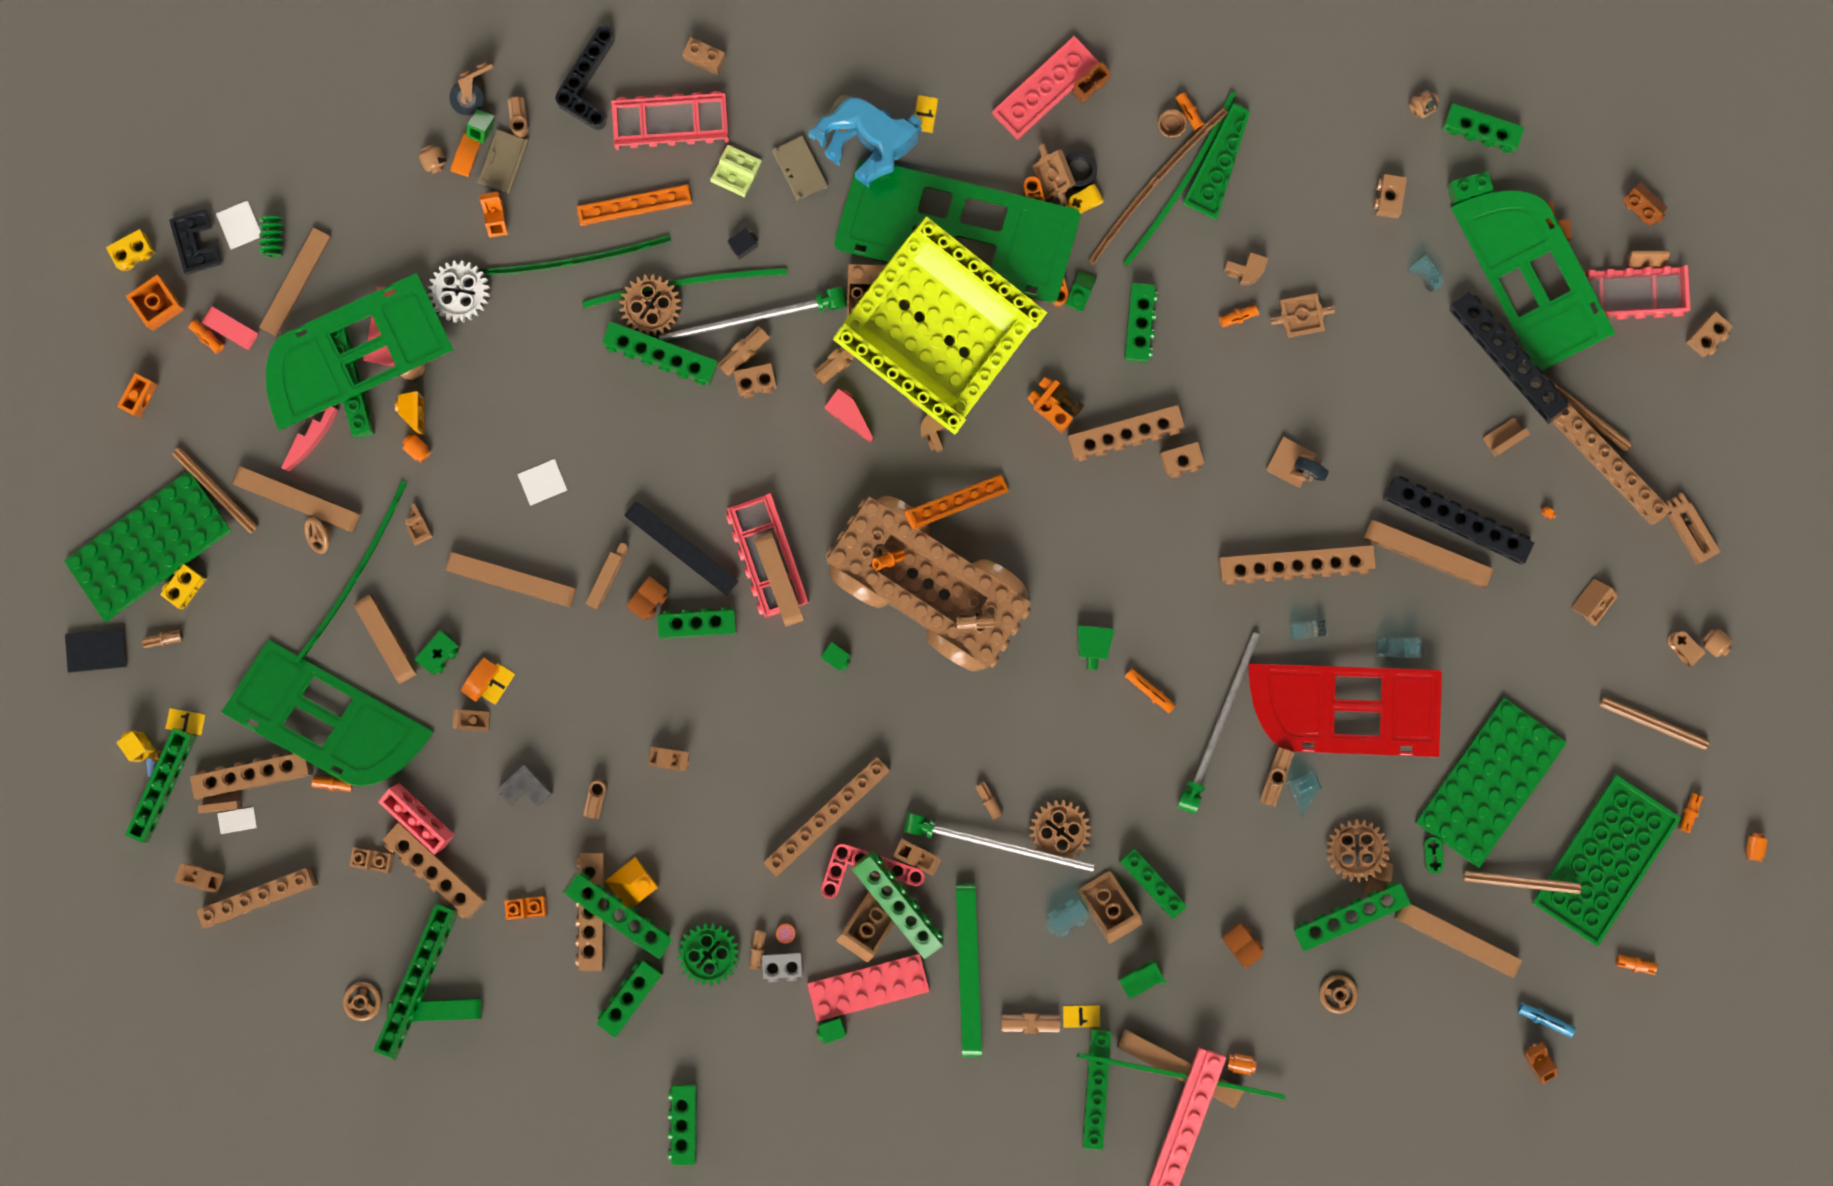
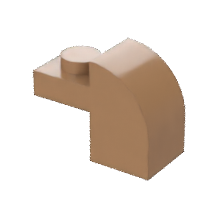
(1250, 272)
(930, 428)
(668, 759)
(917, 857)
(199, 877)

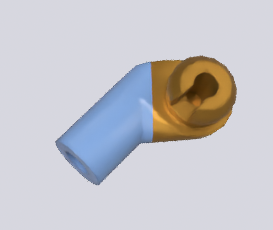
(151, 762)

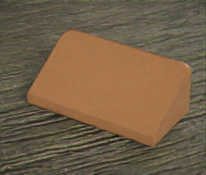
(1645, 259)

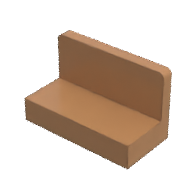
(1505, 437)
(1595, 601)
(219, 803)

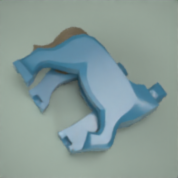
(879, 133)

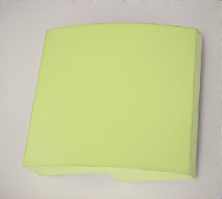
(736, 171)

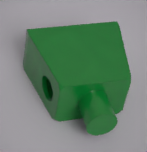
(1094, 644)

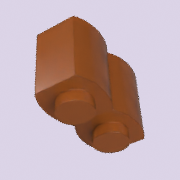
(1088, 84)
(647, 599)
(1242, 945)

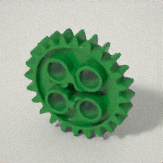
(694, 943)

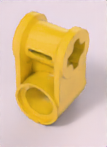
(1087, 199)

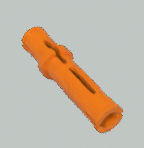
(1163, 702)

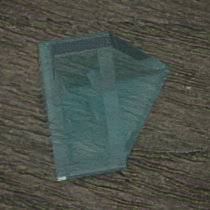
(1304, 790)

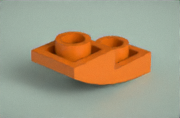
(465, 156)
(479, 678)
(526, 907)

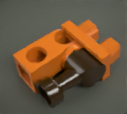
(1049, 404)

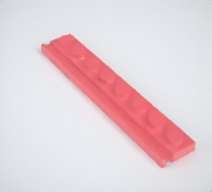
(1187, 1118)

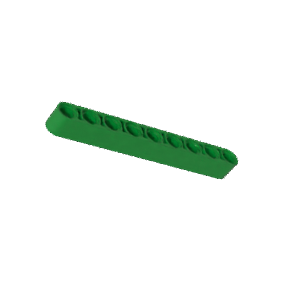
(968, 970)

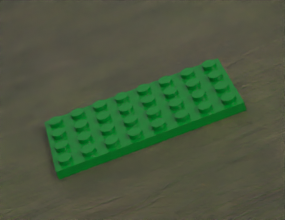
(147, 546)
(1491, 782)
(1607, 859)

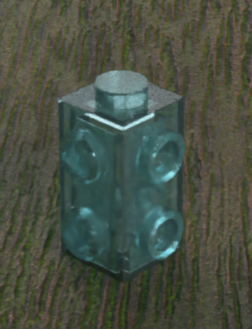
(1061, 921)

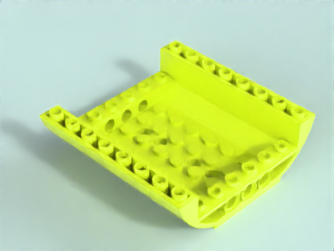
(957, 299)

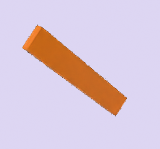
(634, 205)
(956, 501)

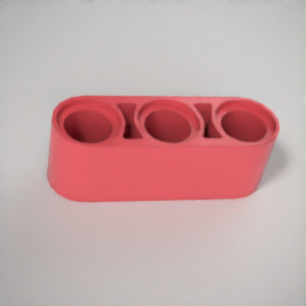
(230, 328)

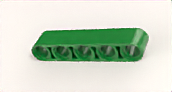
(447, 1010)

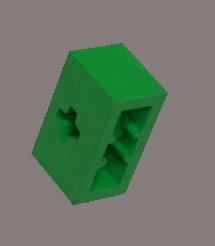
(1469, 187)
(428, 655)

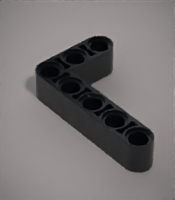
(584, 78)

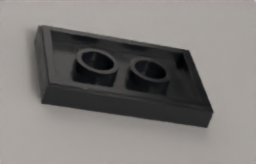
(95, 650)

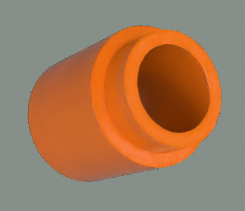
(416, 448)
(1756, 847)
(1241, 1064)

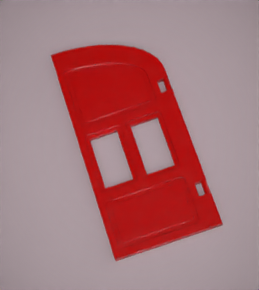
(1300, 705)

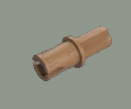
(975, 622)
(162, 639)
(989, 800)
(757, 949)

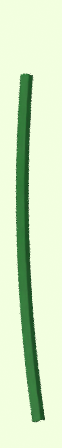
(1153, 228)
(574, 261)
(694, 280)
(357, 573)
(1177, 1074)

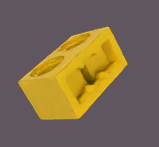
(129, 245)
(187, 590)
(135, 746)

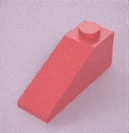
(846, 410)

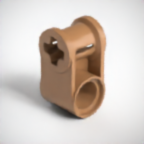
(1687, 650)

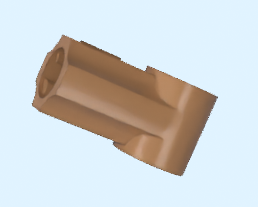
(518, 116)
(595, 801)

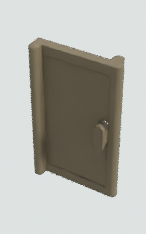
(506, 153)
(804, 173)

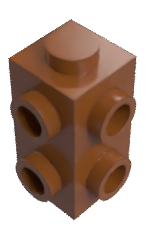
(1645, 204)

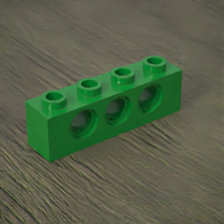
(1511, 131)
(1138, 293)
(727, 625)
(1153, 884)
(651, 976)
(688, 1093)

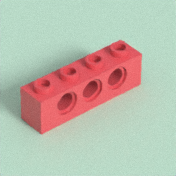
(416, 818)

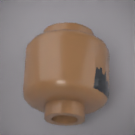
(432, 159)

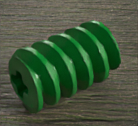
(270, 236)

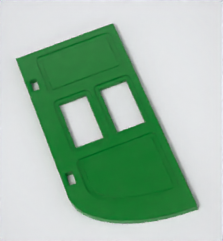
(1508, 234)
(311, 374)
(366, 742)

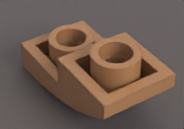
(371, 860)

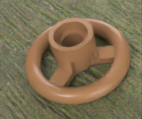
(320, 533)
(355, 1001)
(1341, 1001)

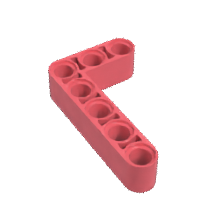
(850, 859)

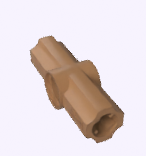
(743, 351)
(835, 363)
(1272, 789)
(1030, 1023)

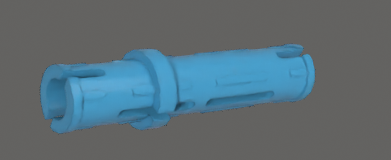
(1526, 1010)

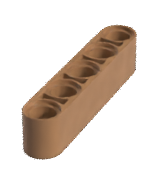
(778, 579)
(385, 638)

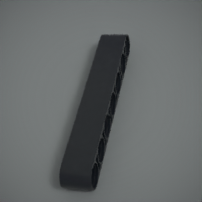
(681, 548)

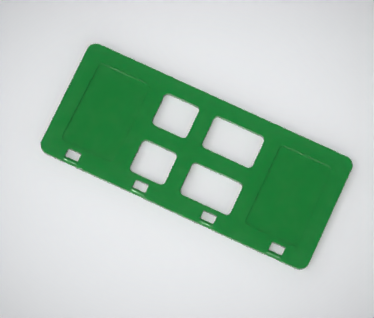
(1030, 247)

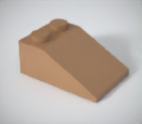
(1110, 907)
(866, 929)

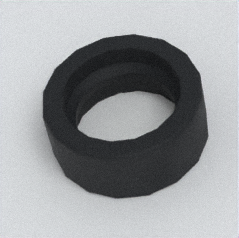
(1092, 164)

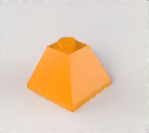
(412, 410)
(632, 883)

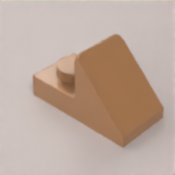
(471, 720)
(1381, 880)

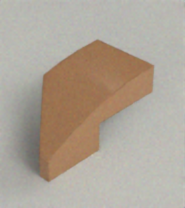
(417, 526)

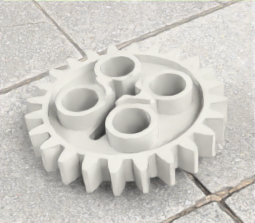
(461, 274)

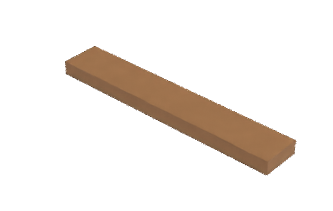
(295, 282)

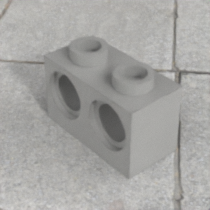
(782, 960)

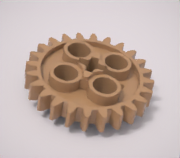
(635, 294)
(1070, 816)
(1340, 851)

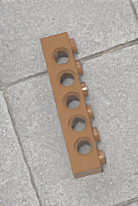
(1171, 415)
(202, 789)
(256, 897)
(473, 898)
(594, 962)

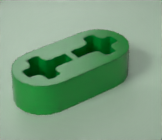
(1428, 856)

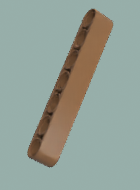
(296, 499)
(1428, 554)
(510, 579)
(1459, 940)
(1166, 1060)

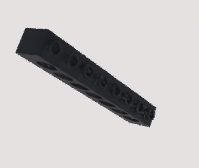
(1497, 353)
(1522, 542)

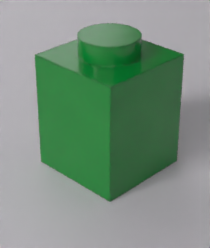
(480, 126)
(836, 657)
(831, 1030)

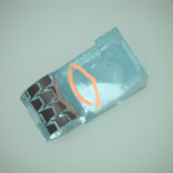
(1428, 273)
(1308, 630)

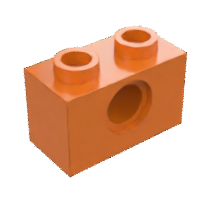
(137, 395)

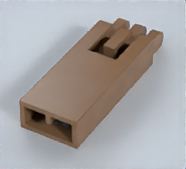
(1694, 536)
(607, 577)

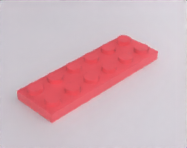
(1044, 88)
(868, 987)

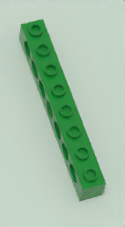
(415, 982)

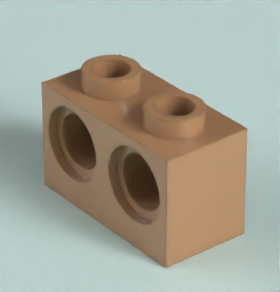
(1708, 333)
(754, 375)

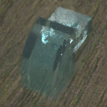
(1399, 647)

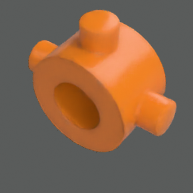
(1548, 512)

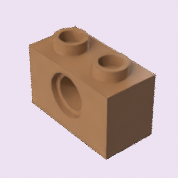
(704, 56)
(1395, 186)
(1190, 452)

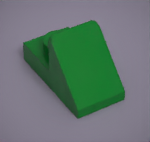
(1081, 291)

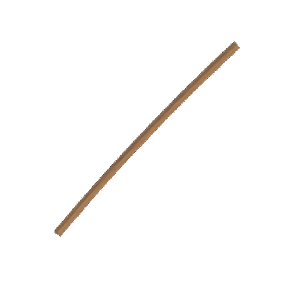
(1210, 124)

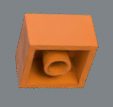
(155, 302)

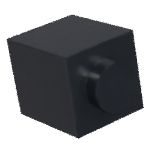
(743, 243)

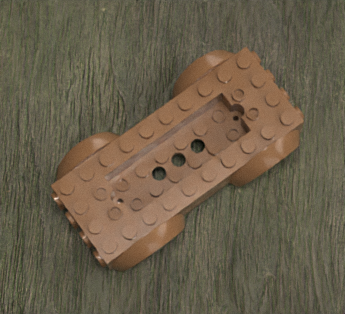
(974, 587)

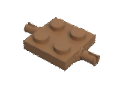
(1053, 174)
(1302, 315)

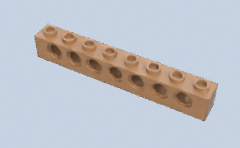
(1611, 466)
(1364, 554)
(826, 816)

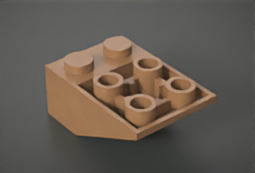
(859, 280)

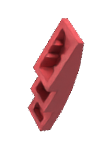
(305, 444)

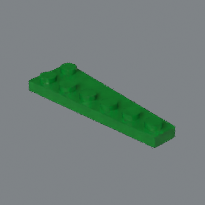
(1213, 177)

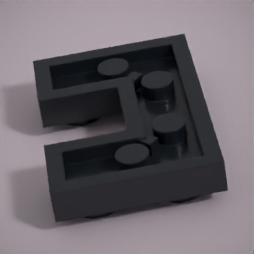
(184, 232)

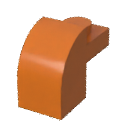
(494, 214)

